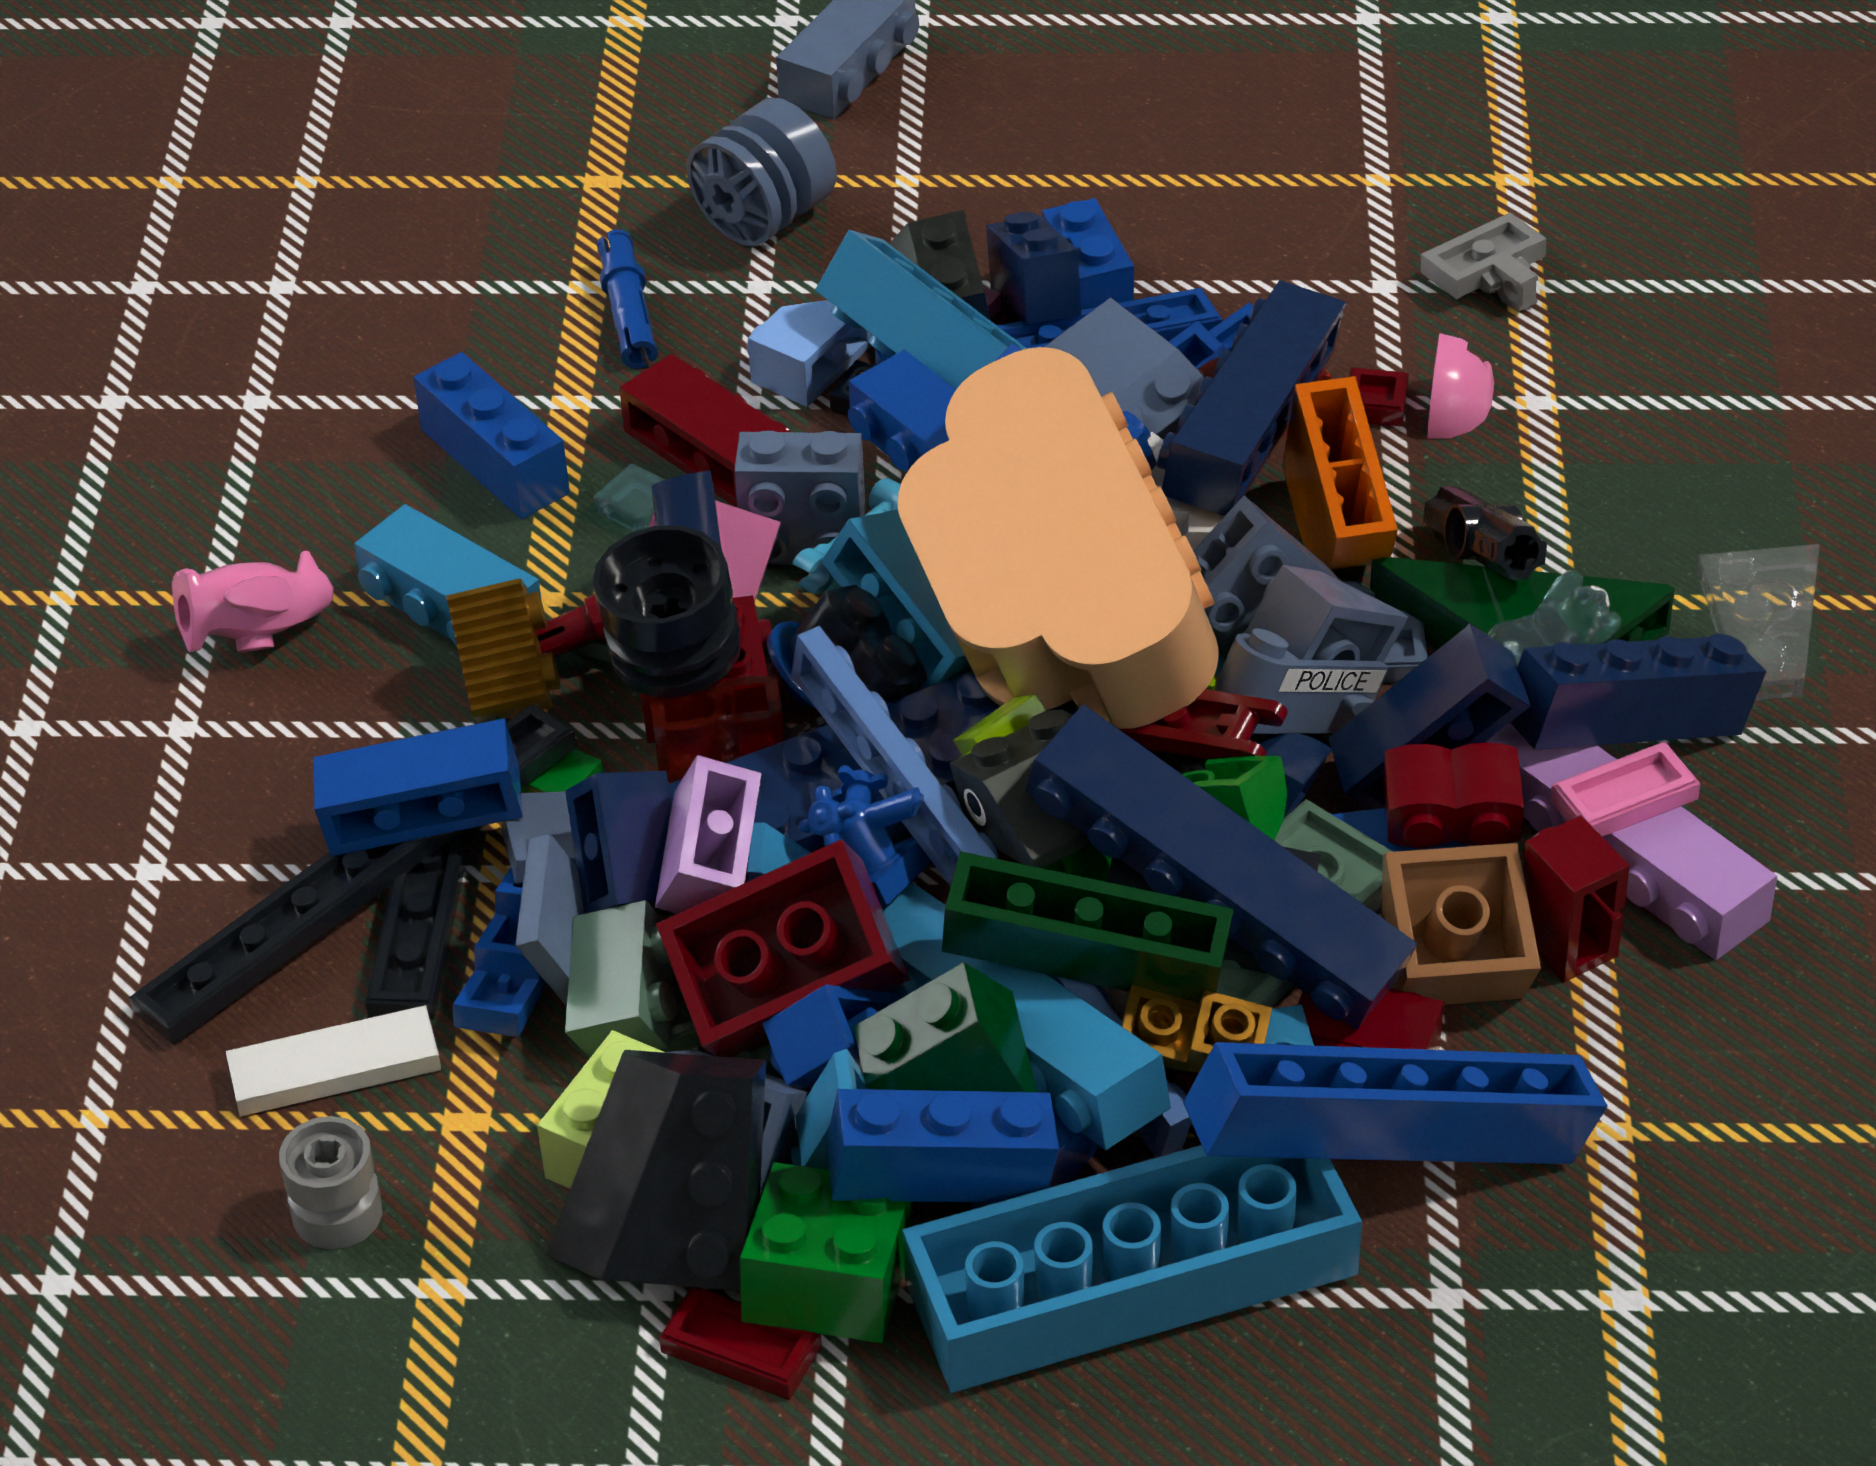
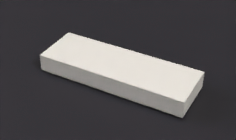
(333, 1060)

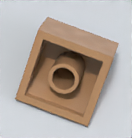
(1468, 922)

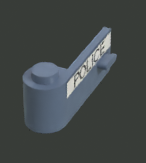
(1317, 693)

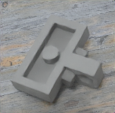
(1491, 259)

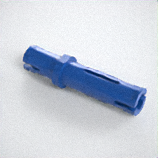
(624, 284)

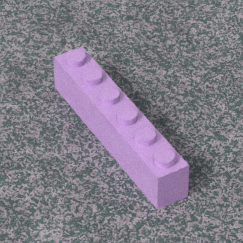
(1676, 861)

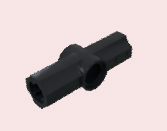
(1485, 532)

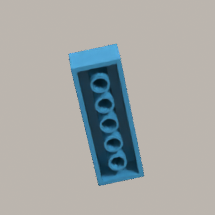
(1124, 1258)

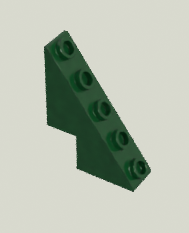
(1456, 595)

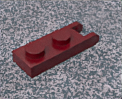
(1212, 726)

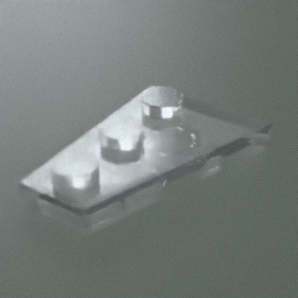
(1767, 606)

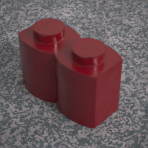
(1453, 795)

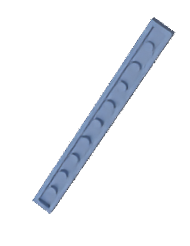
(939, 826)

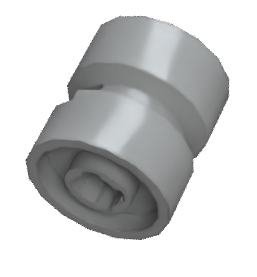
(330, 1182)

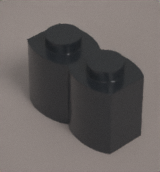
(859, 625)

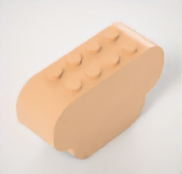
(1058, 547)

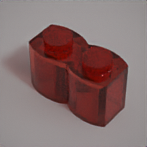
(716, 723)

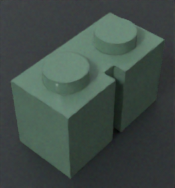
(619, 978)

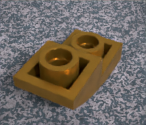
(1188, 1029)

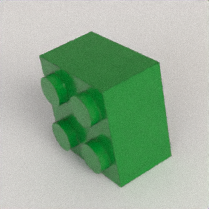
(822, 1259)

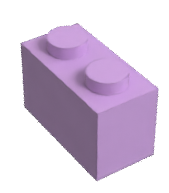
(707, 834)

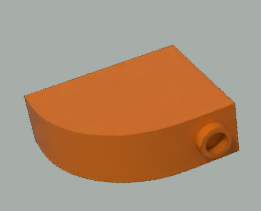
(1336, 476)

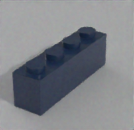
(1636, 691)

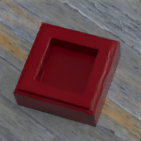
(1382, 395)

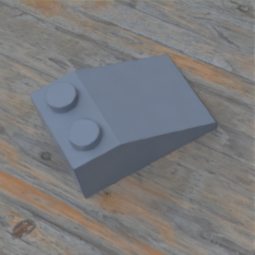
(1133, 363)

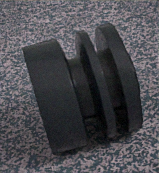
(667, 611)

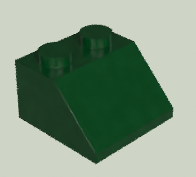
(947, 1037)

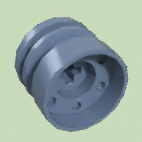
(761, 171)

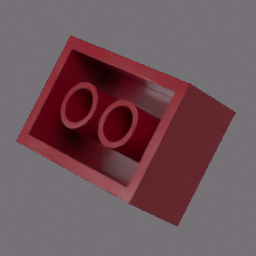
(777, 943)

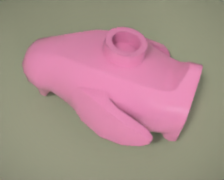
(248, 601)

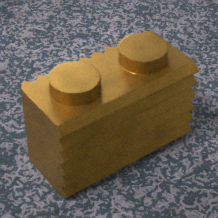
(502, 649)

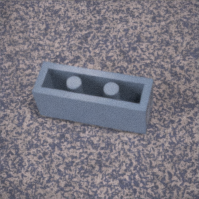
(843, 52)

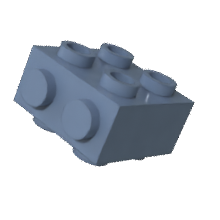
(803, 482)
(1241, 561)

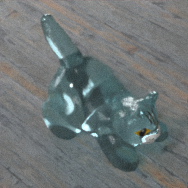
(1565, 615)

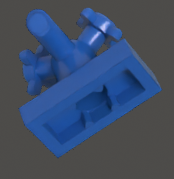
(860, 821)

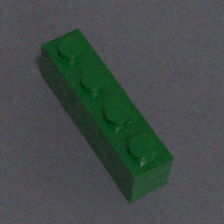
(1084, 928)

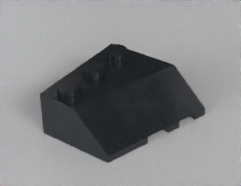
(668, 1173)

